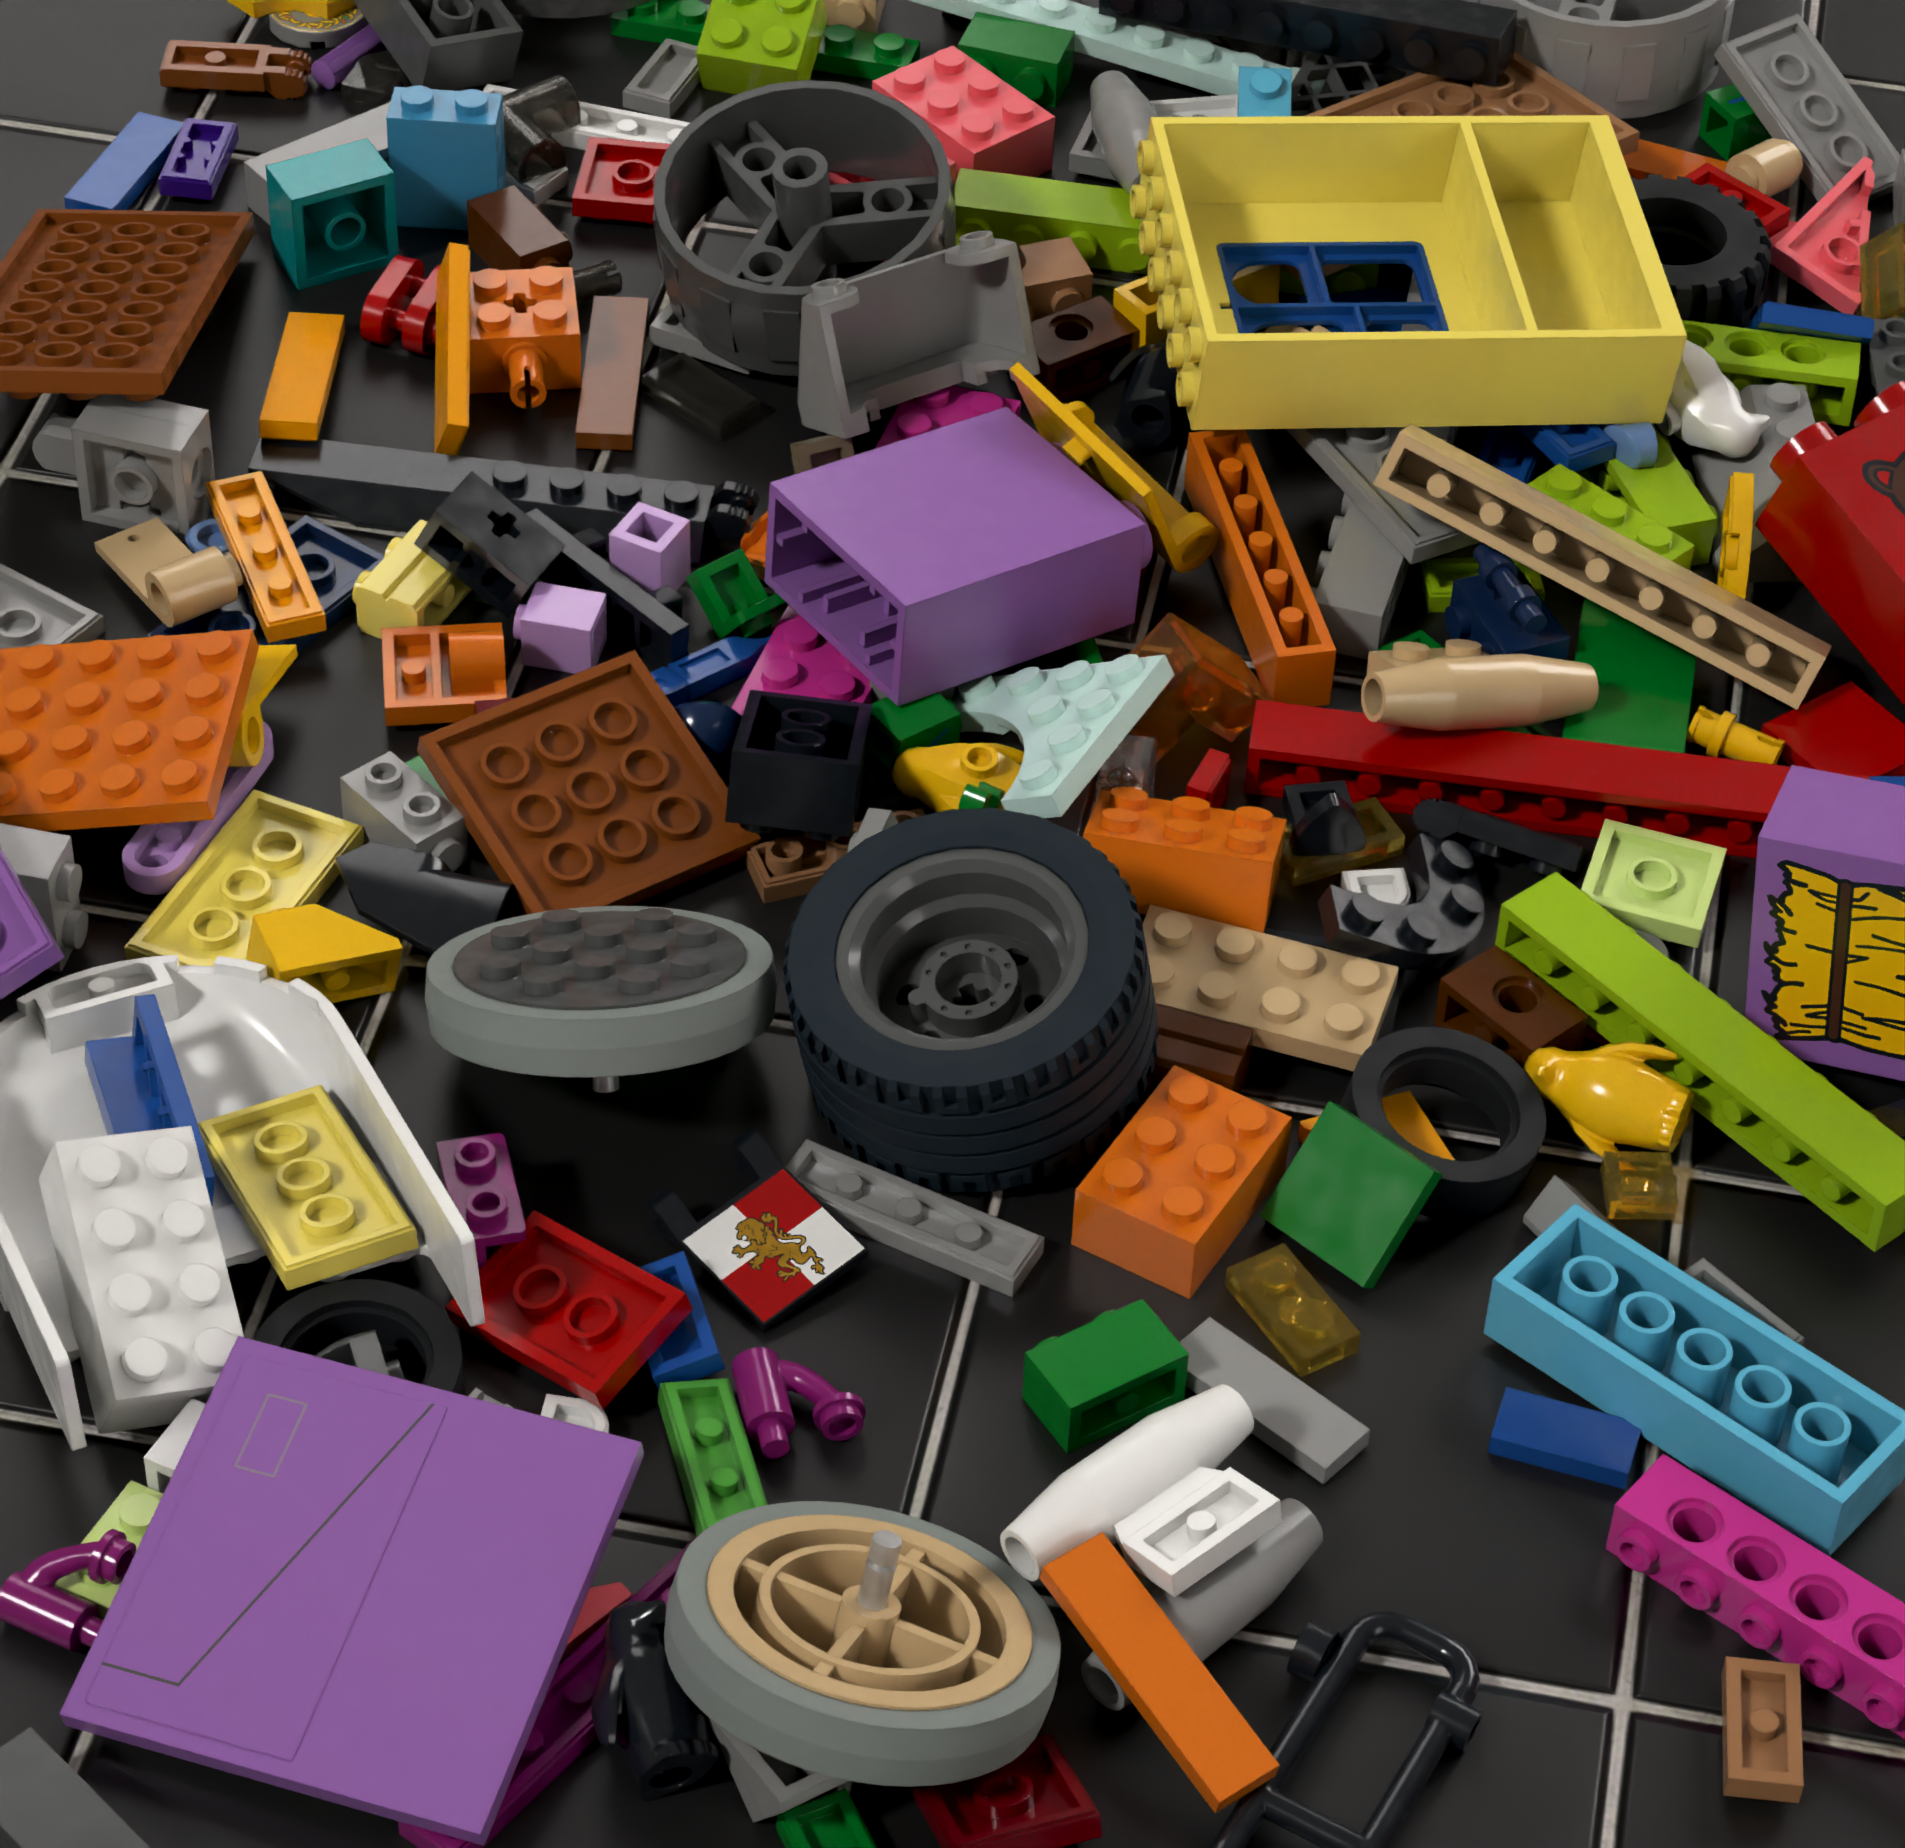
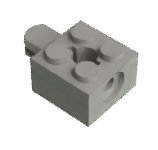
(133, 460)

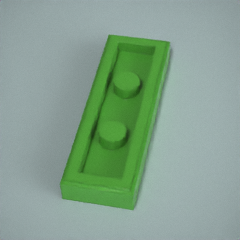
(710, 1450)

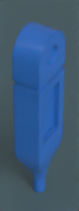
(709, 668)

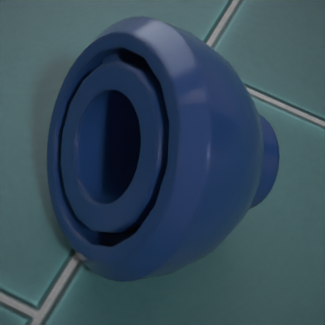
(712, 727)

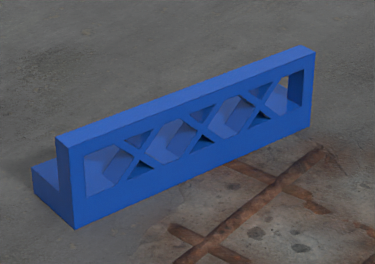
(141, 1081)

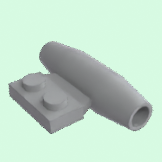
(1119, 122)
(1226, 1597)

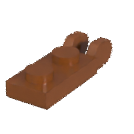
(235, 68)

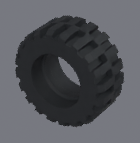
(1708, 249)

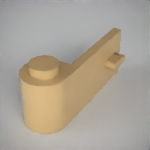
(168, 575)

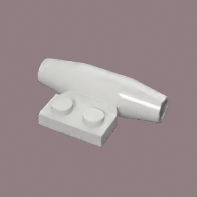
(1155, 1497)

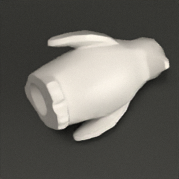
(1708, 408)

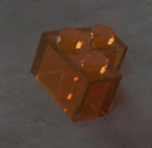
(1207, 688)

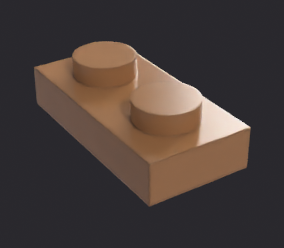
(1762, 1730)

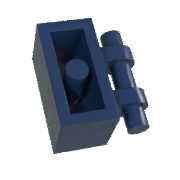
(1503, 610)

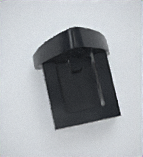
(1322, 819)

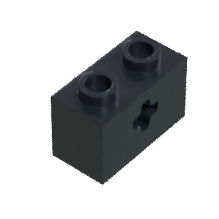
(489, 544)

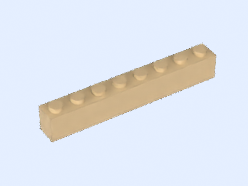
(1602, 565)

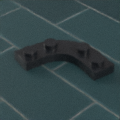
(1416, 935)

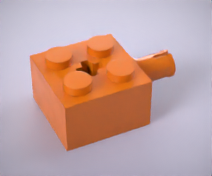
(524, 332)

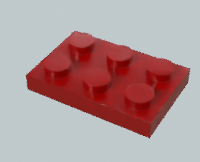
(573, 1310)

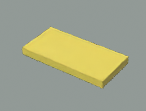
(258, 862)
(306, 1187)

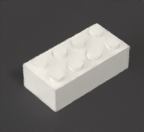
(140, 1272)

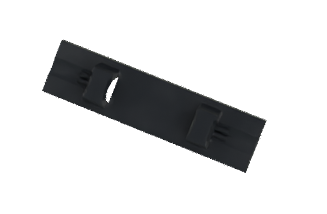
(639, 619)

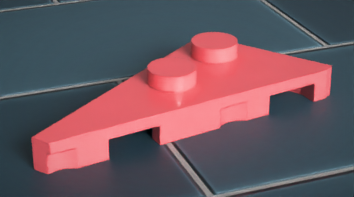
(1826, 241)

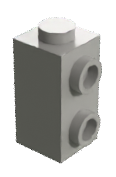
(403, 810)

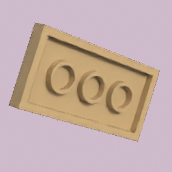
(1287, 991)

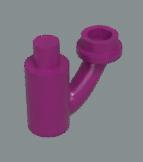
(766, 1407)
(55, 1615)

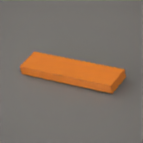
(1159, 1672)

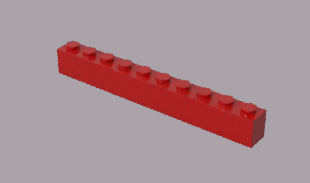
(1515, 775)

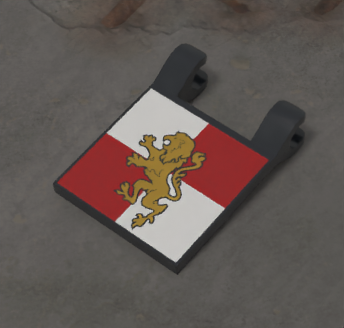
(767, 1243)

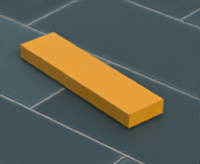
(452, 350)
(302, 377)
(266, 557)

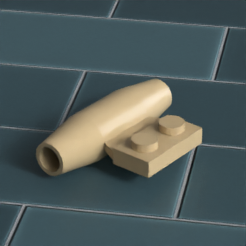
(1471, 689)

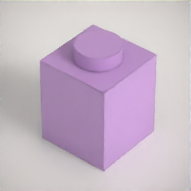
(651, 547)
(561, 628)

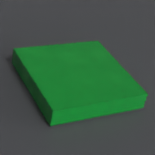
(1350, 1195)

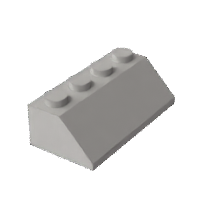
(1789, 414)

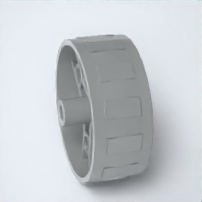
(1624, 53)

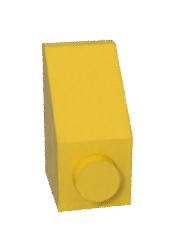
(325, 951)

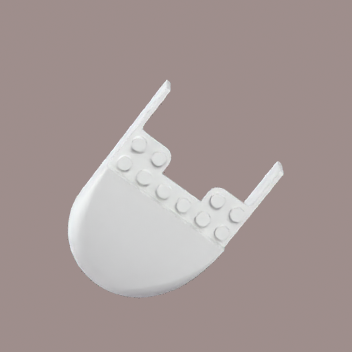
(236, 1046)

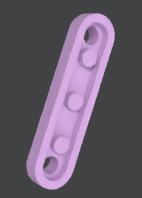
(165, 851)

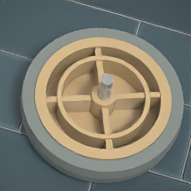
(861, 1643)

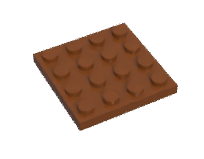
(587, 791)

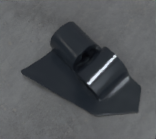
(420, 896)

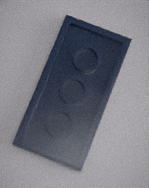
(332, 566)

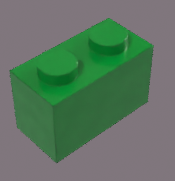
(1023, 54)
(1104, 1375)

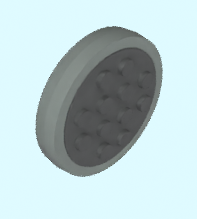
(600, 992)

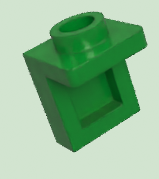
(733, 596)

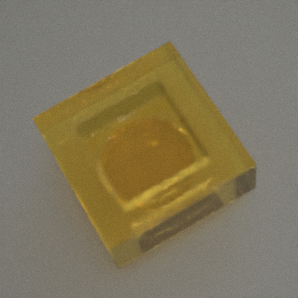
(1638, 1185)

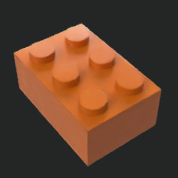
(1191, 854)
(1181, 1181)

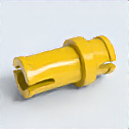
(1732, 739)

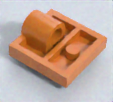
(441, 671)

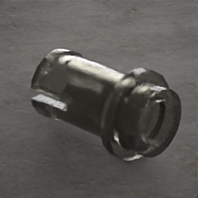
(595, 282)

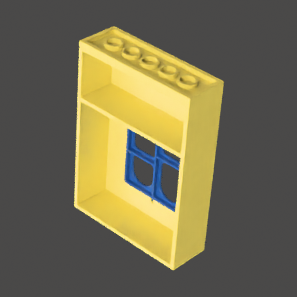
(1516, 236)

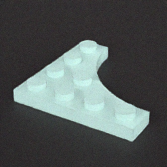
(1065, 721)

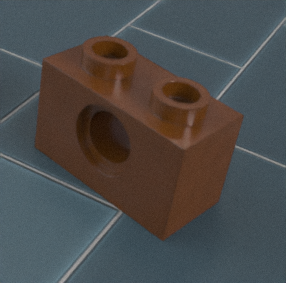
(1082, 347)
(1508, 1007)

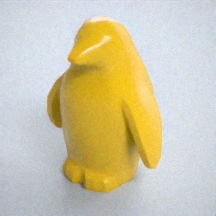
(942, 772)
(1614, 1095)

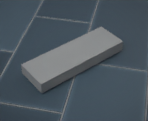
(1284, 1409)

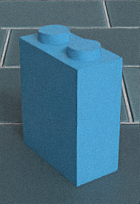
(444, 153)

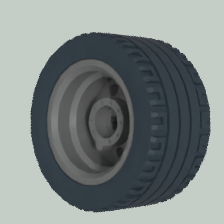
(991, 1061)

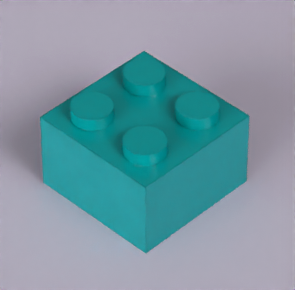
(332, 213)

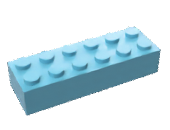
(1700, 1378)

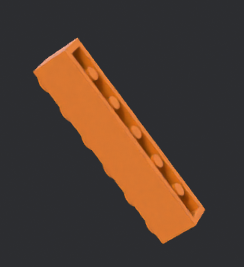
(1260, 569)

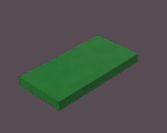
(1640, 682)

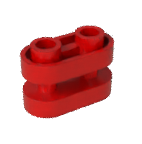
(403, 304)

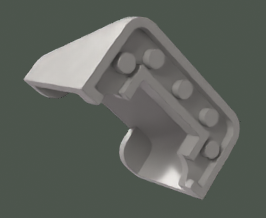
(911, 332)

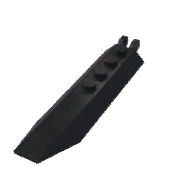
(400, 486)

